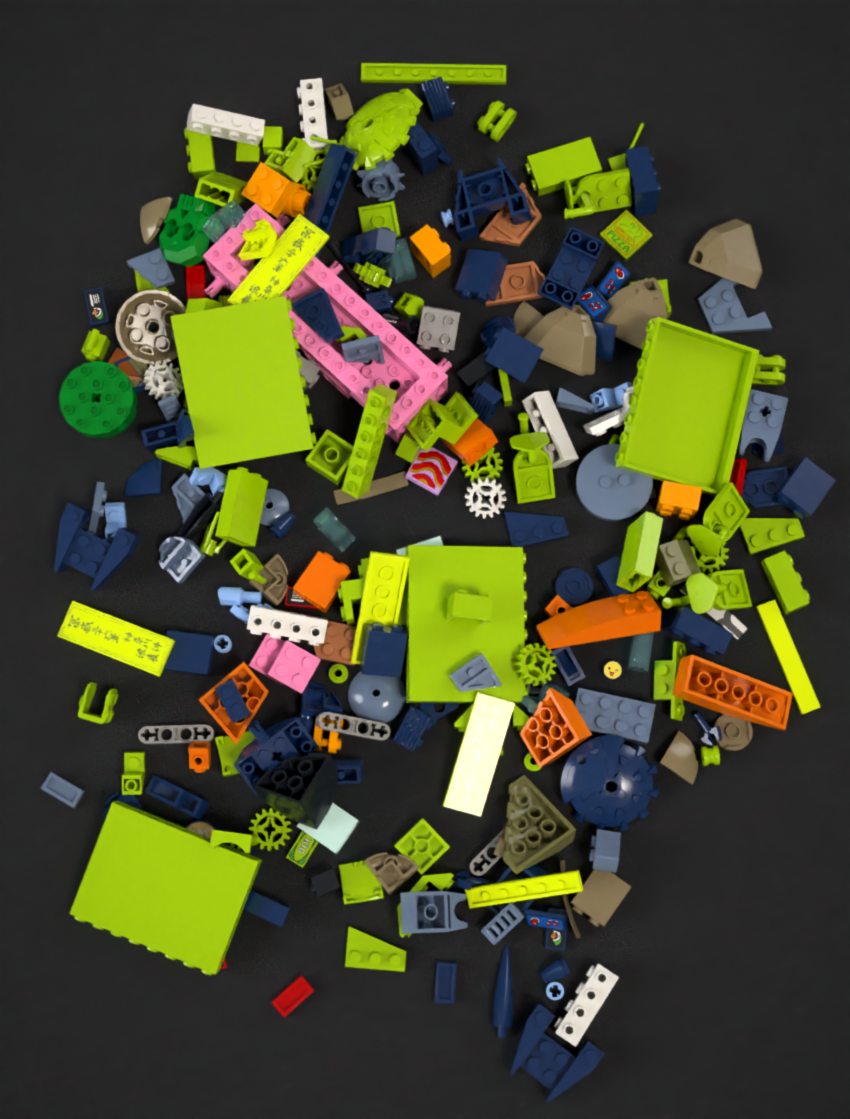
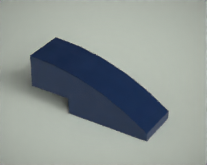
(566, 664)
(177, 797)
(267, 908)

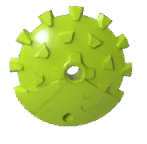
(379, 128)

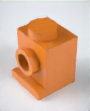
(552, 609)
(201, 750)

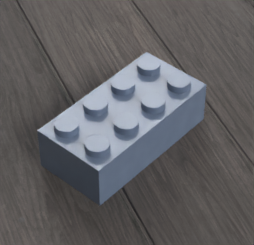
(615, 715)

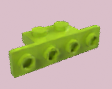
(664, 680)

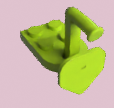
(598, 193)
(532, 475)
(719, 522)
(717, 590)

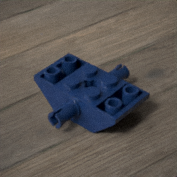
(285, 738)

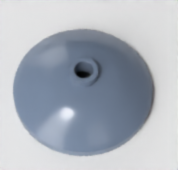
(380, 708)

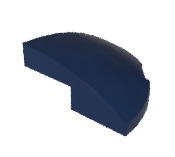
(605, 339)
(184, 429)
(146, 480)
(318, 700)

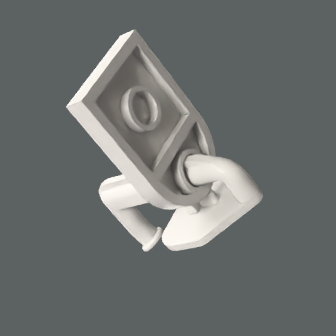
(615, 418)

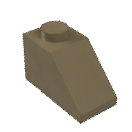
(339, 101)

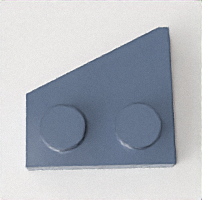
(153, 268)
(363, 350)
(186, 495)
(97, 508)
(475, 675)

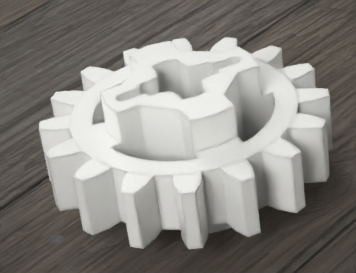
(163, 380)
(491, 491)

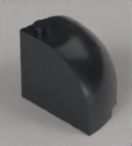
(301, 788)

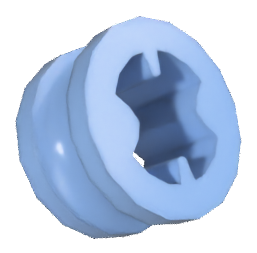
(447, 218)
(226, 639)
(560, 987)

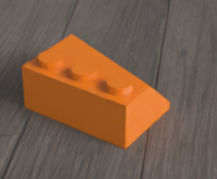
(252, 692)
(554, 728)

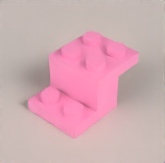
(284, 663)

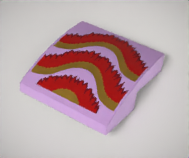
(431, 470)

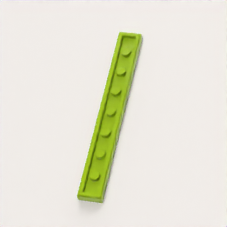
(424, 72)

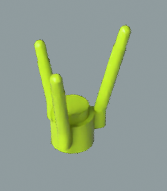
(321, 151)
(208, 545)

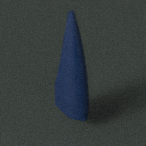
(503, 996)

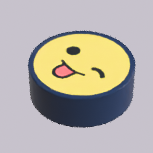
(612, 670)

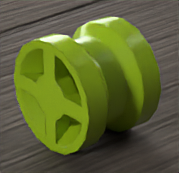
(710, 755)

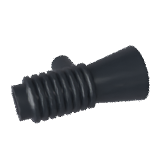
(406, 323)

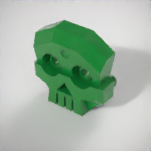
(182, 237)

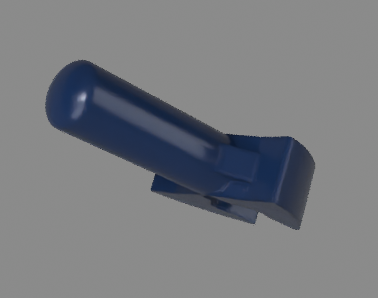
(708, 731)
(466, 881)

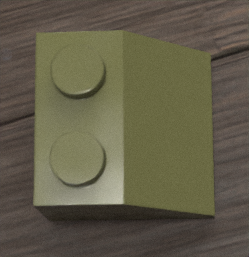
(676, 562)

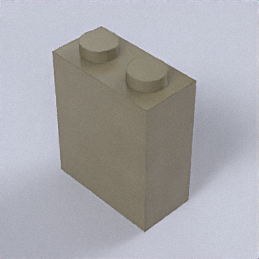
(600, 896)

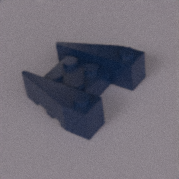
(485, 194)
(90, 551)
(549, 1060)

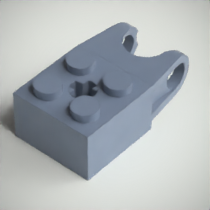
(760, 428)
(430, 912)

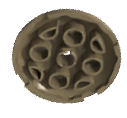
(133, 326)

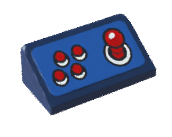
(614, 280)
(594, 303)
(546, 919)

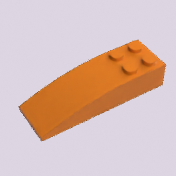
(602, 620)
(731, 693)

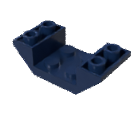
(571, 268)

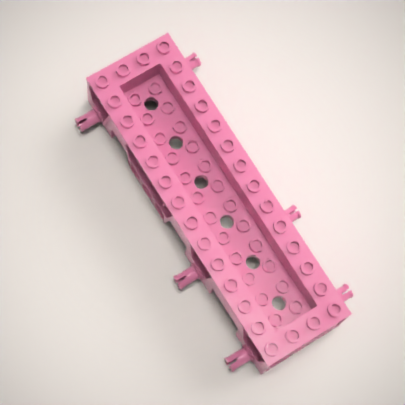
(403, 361)

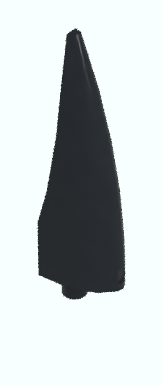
(201, 515)

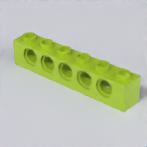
(369, 440)

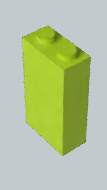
(554, 166)
(220, 189)
(241, 507)
(639, 551)

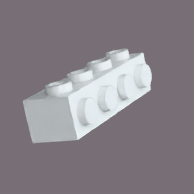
(313, 111)
(225, 124)
(546, 419)
(287, 624)
(586, 1004)

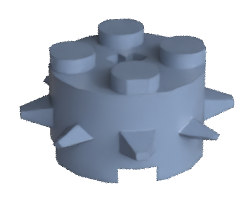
(381, 181)

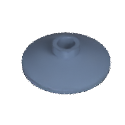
(279, 508)

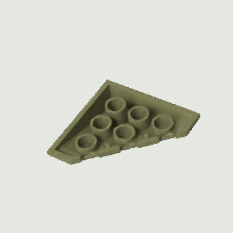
(533, 828)

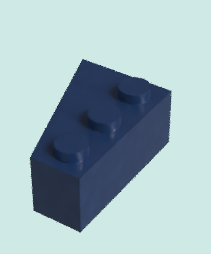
(642, 180)
(369, 247)
(696, 630)

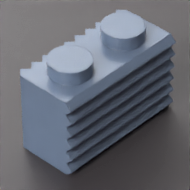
(605, 851)

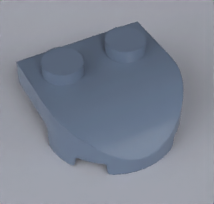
(179, 557)

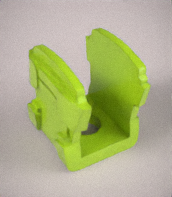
(85, 702)

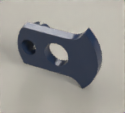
(442, 152)
(429, 709)

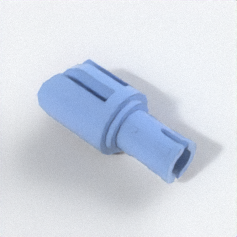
(237, 596)

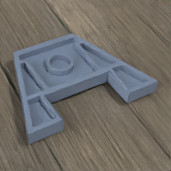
(725, 313)

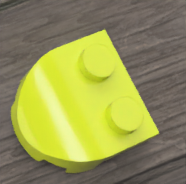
(258, 241)

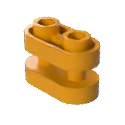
(333, 743)

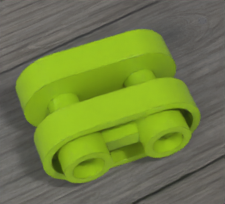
(494, 111)
(775, 364)

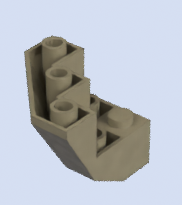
(729, 253)
(634, 308)
(567, 340)

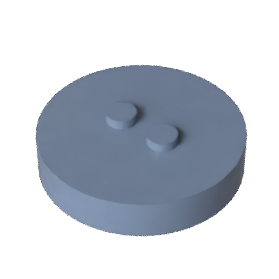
(608, 490)

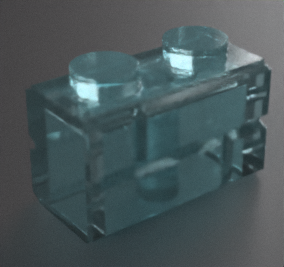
(401, 263)
(640, 652)

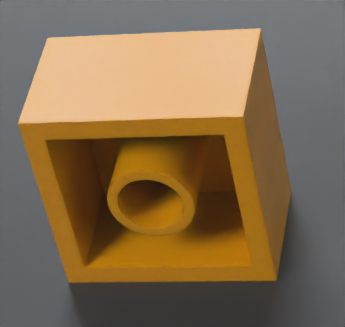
(269, 189)
(430, 250)
(678, 500)

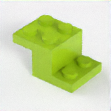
(442, 421)
(351, 593)

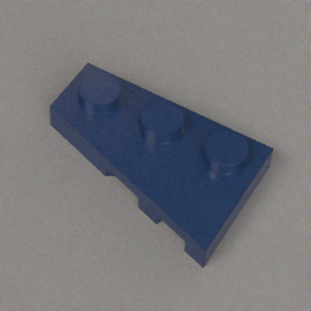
(319, 315)
(534, 529)

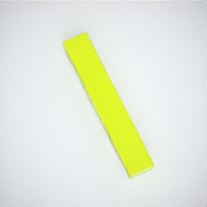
(788, 657)
(524, 889)

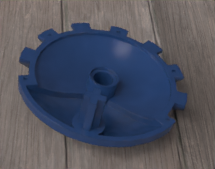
(592, 767)

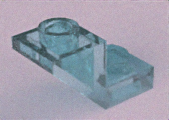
(226, 217)

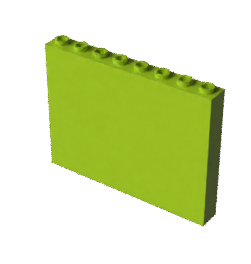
(243, 381)
(686, 406)
(441, 645)
(165, 887)

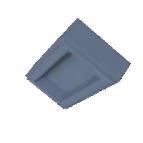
(62, 789)

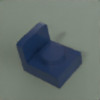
(380, 301)

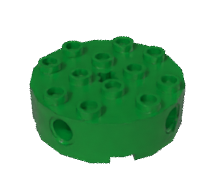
(80, 396)

